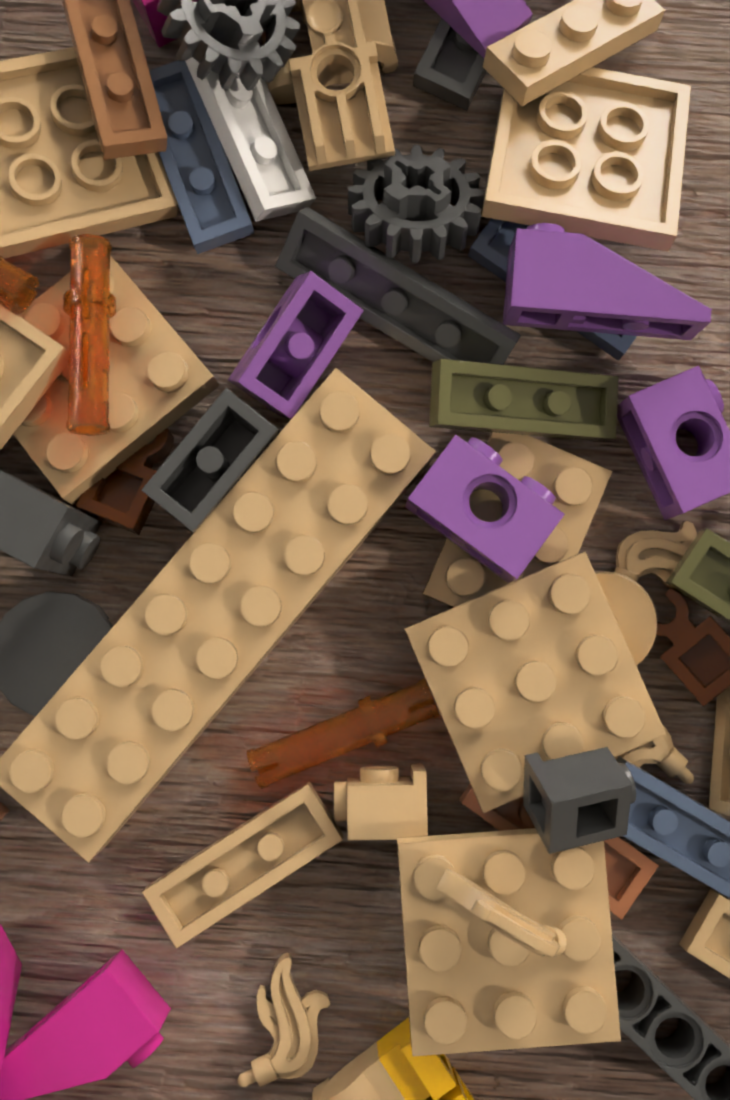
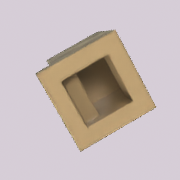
(383, 803)

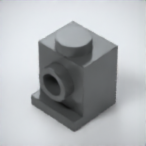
(578, 798)

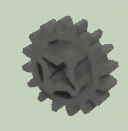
(226, 36)
(416, 203)

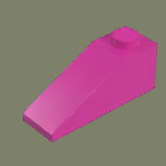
(88, 1034)

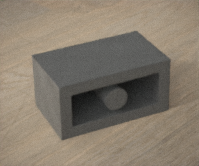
(210, 460)
(44, 528)

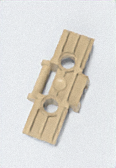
(345, 45)

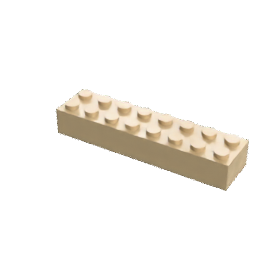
(212, 615)

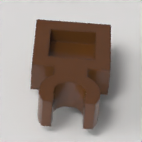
(119, 495)
(698, 653)

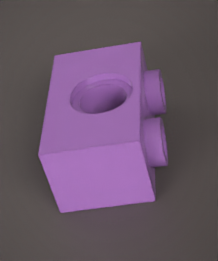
(295, 344)
(650, 426)
(499, 545)

